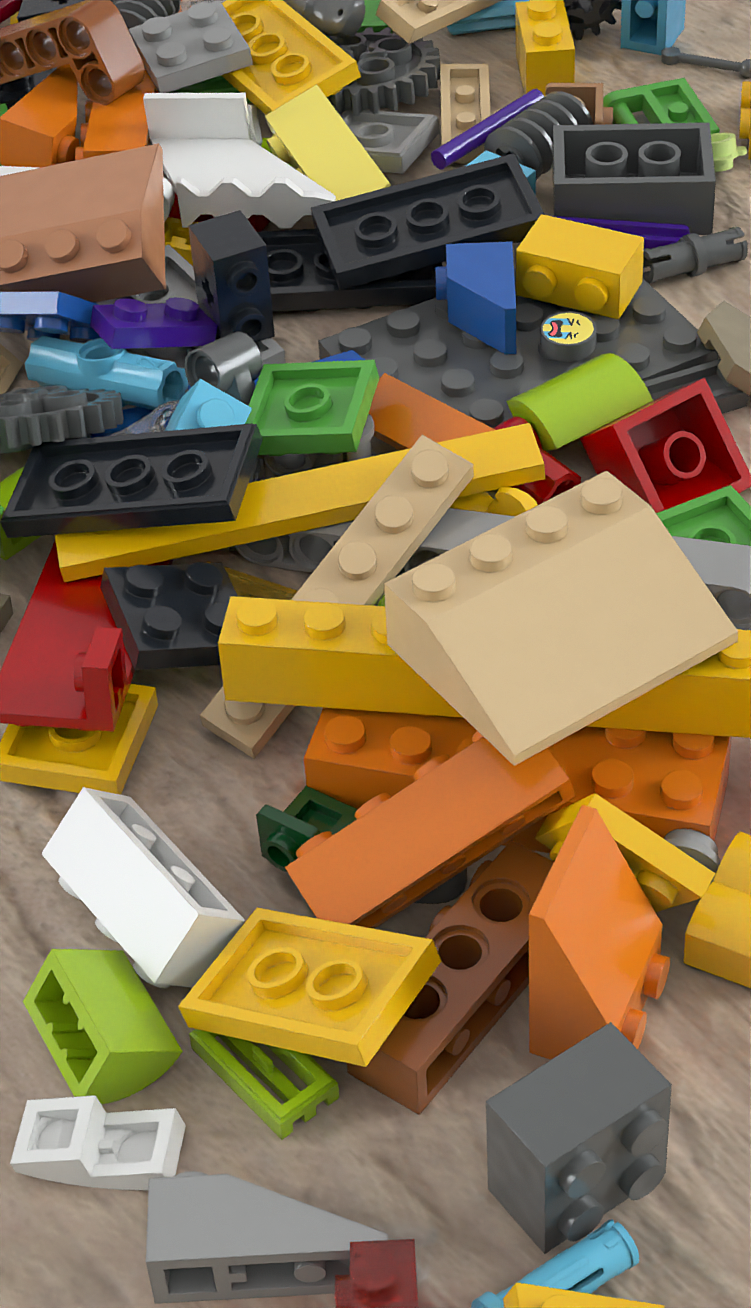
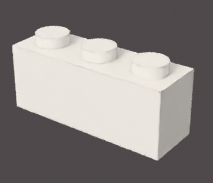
(141, 888)

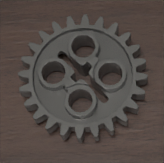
(388, 70)
(55, 415)

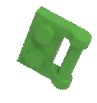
(661, 103)

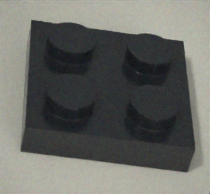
(169, 612)

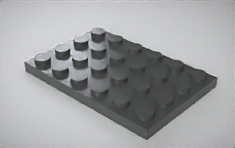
(478, 379)

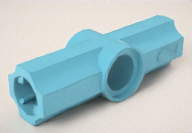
(95, 366)

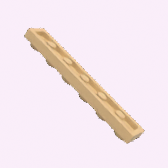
(358, 566)

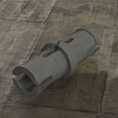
(694, 254)

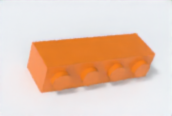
(116, 125)
(426, 832)

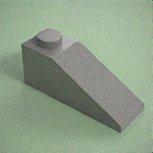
(241, 1241)

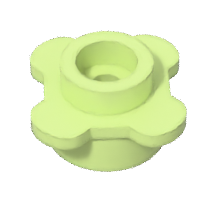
(725, 150)

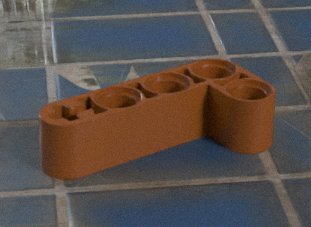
(83, 34)

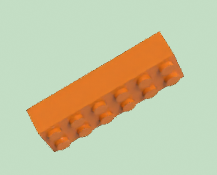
(650, 775)

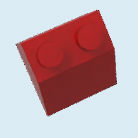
(671, 449)

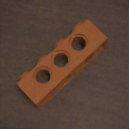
(479, 977)

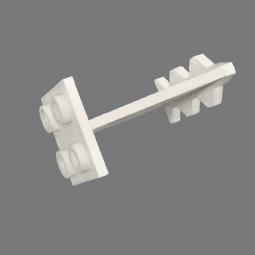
(218, 164)

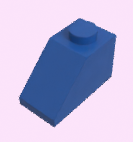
(481, 292)

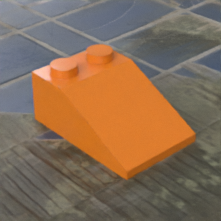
(591, 944)

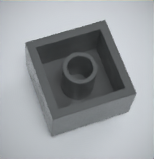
(578, 1138)

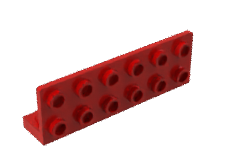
(66, 657)

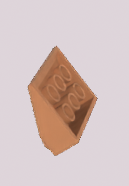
(85, 226)

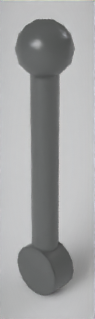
(673, 56)

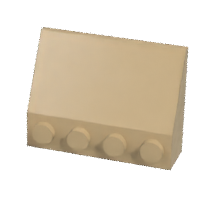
(555, 617)

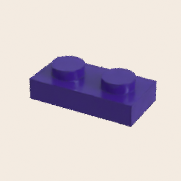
(154, 325)

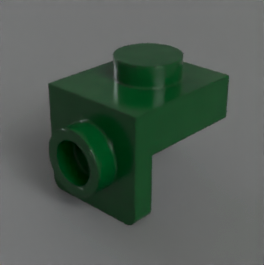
(305, 817)

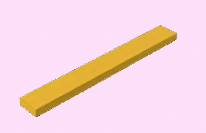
(298, 504)

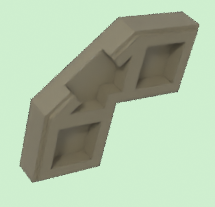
(730, 335)

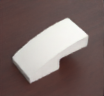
(85, 1146)

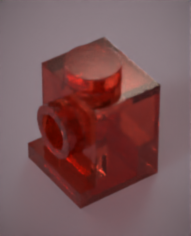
(380, 1276)

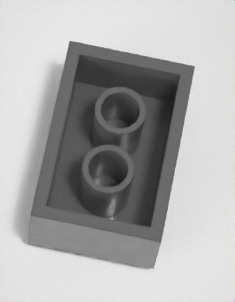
(635, 173)

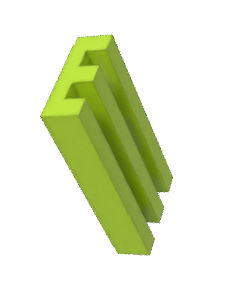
(276, 1116)

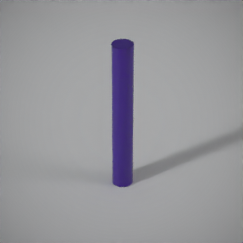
(477, 135)

